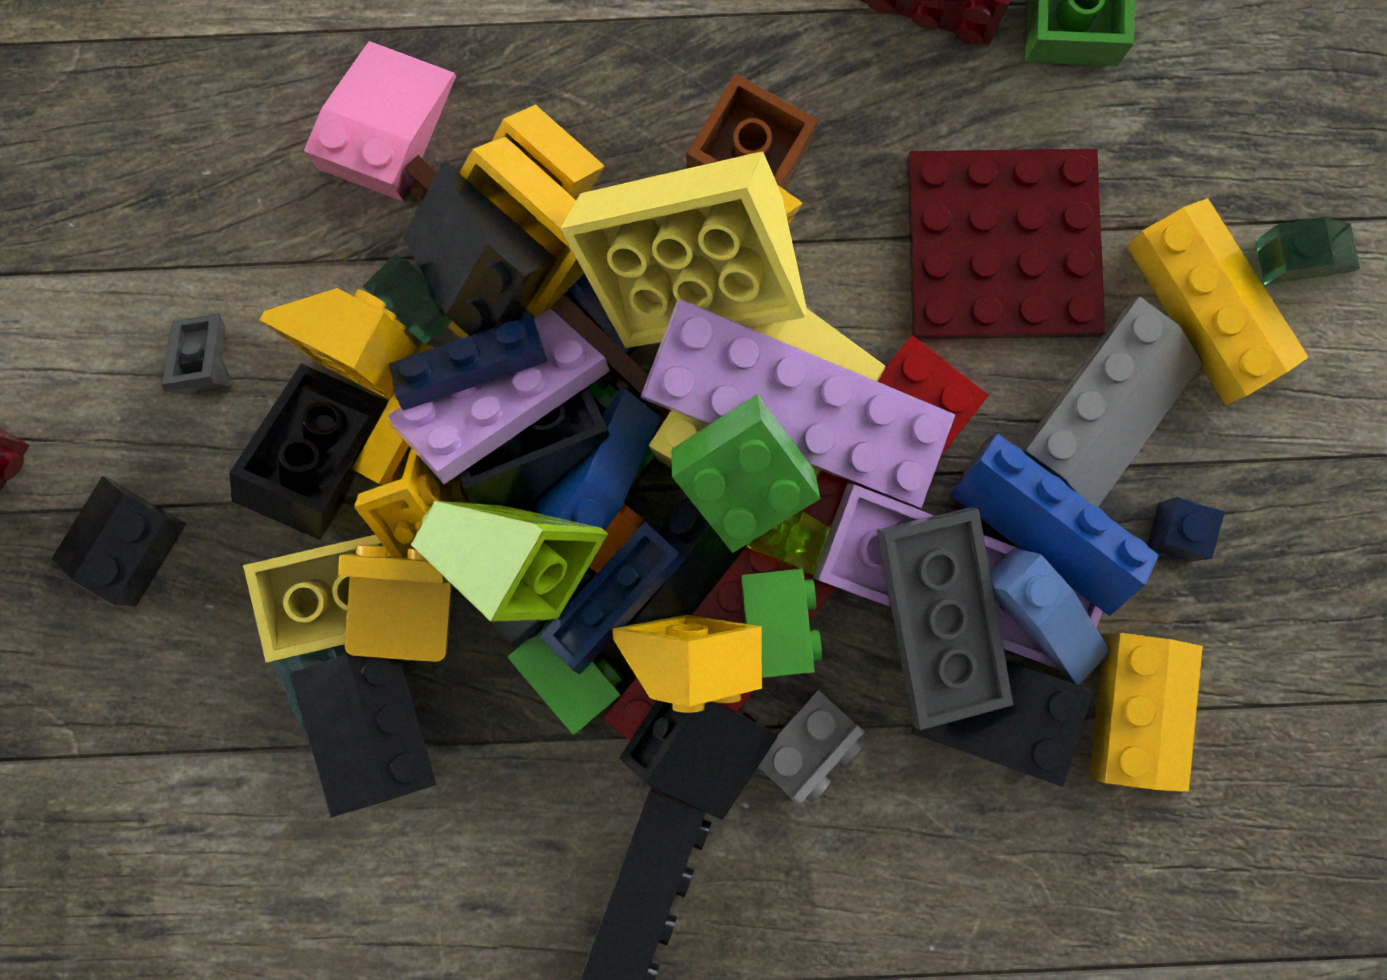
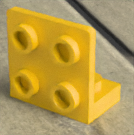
(399, 507)

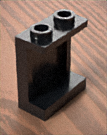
(698, 755)

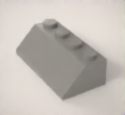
(1114, 401)

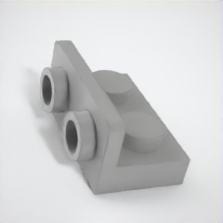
(810, 747)

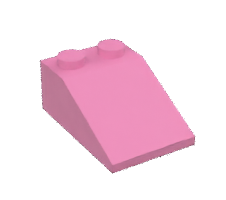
(379, 119)

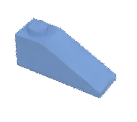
(1048, 613)

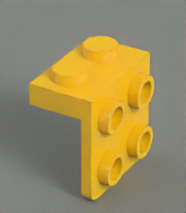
(395, 605)

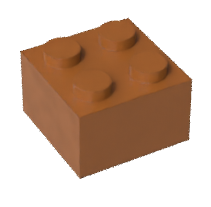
(751, 122)

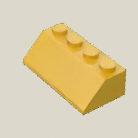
(1216, 300)
(345, 335)

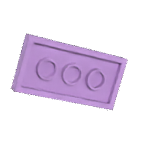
(474, 422)

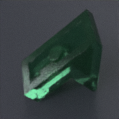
(408, 297)

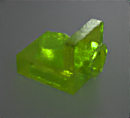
(794, 542)

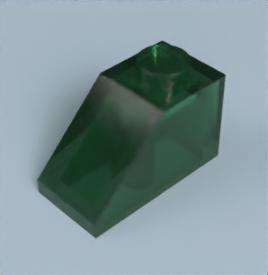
(1307, 250)

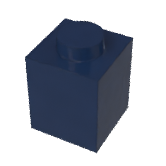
(1185, 529)

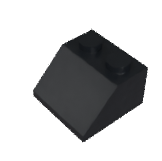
(117, 544)

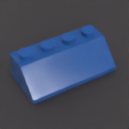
(1054, 521)

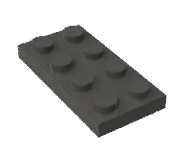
(945, 617)

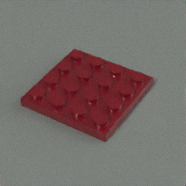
(1005, 244)

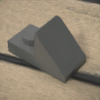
(195, 356)

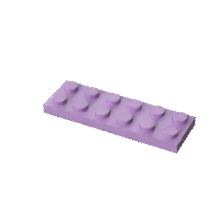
(829, 412)
(855, 564)

